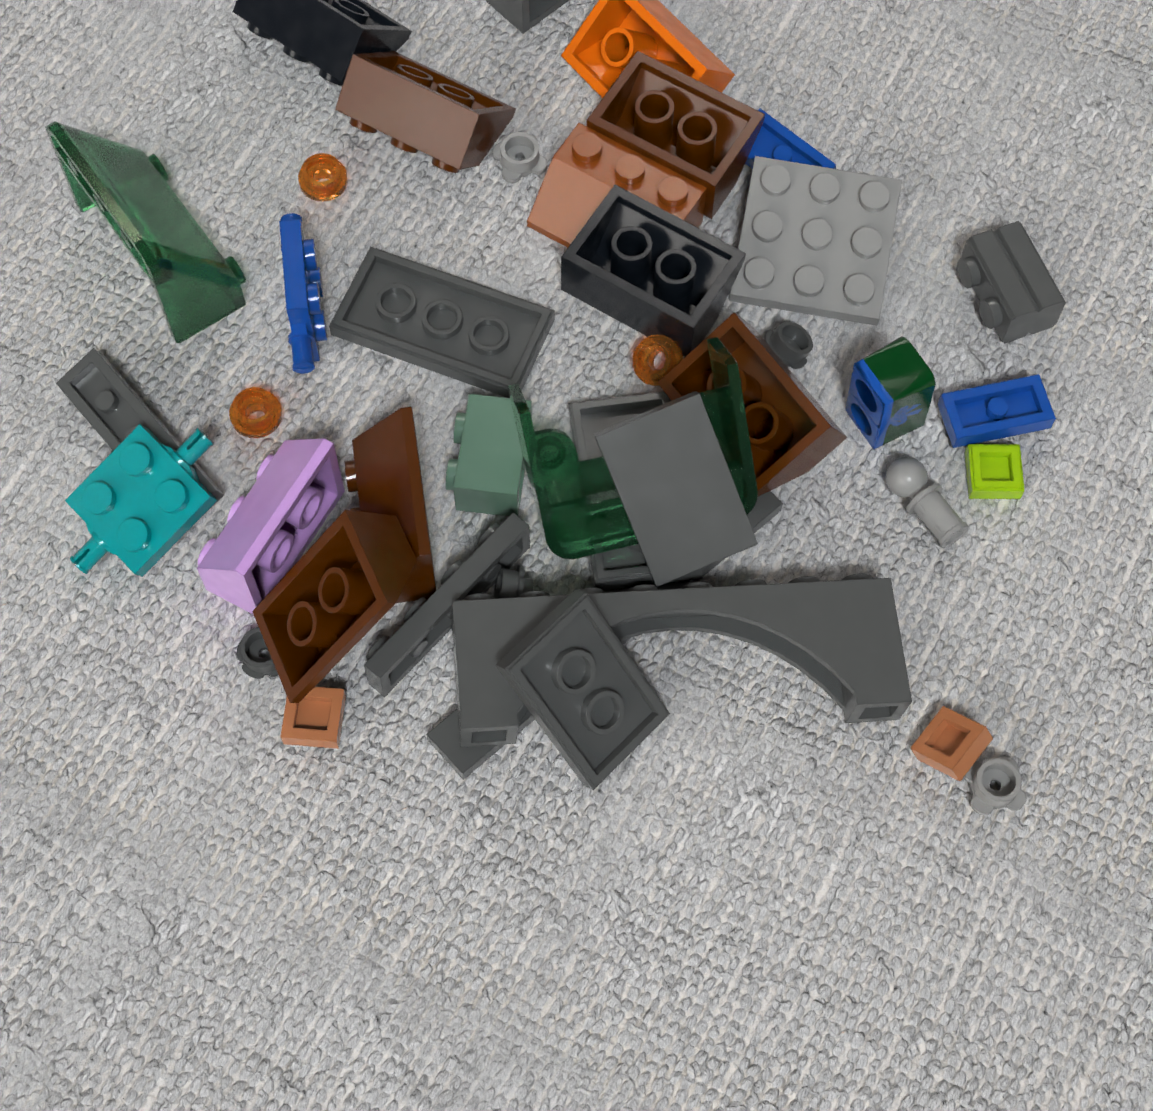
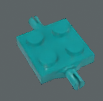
(141, 500)

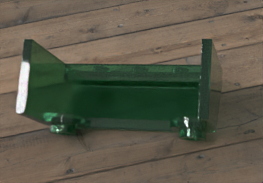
(579, 500)

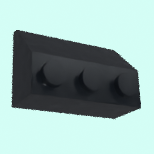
(324, 30)
(650, 269)

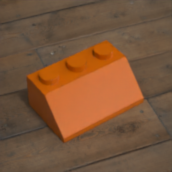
(622, 28)

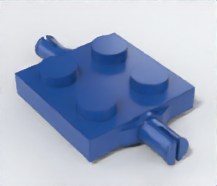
(302, 294)

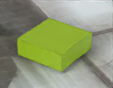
(994, 471)

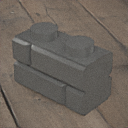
(1010, 282)

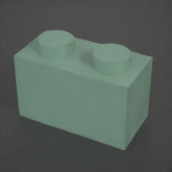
(490, 458)

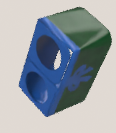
(890, 392)

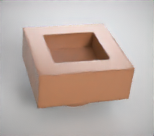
(315, 719)
(951, 743)

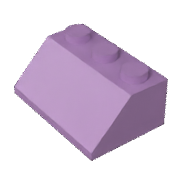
(273, 522)

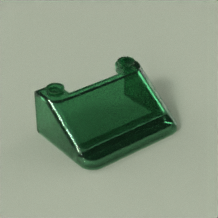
(154, 225)

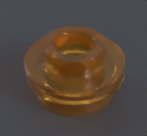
(322, 167)
(646, 352)
(254, 400)

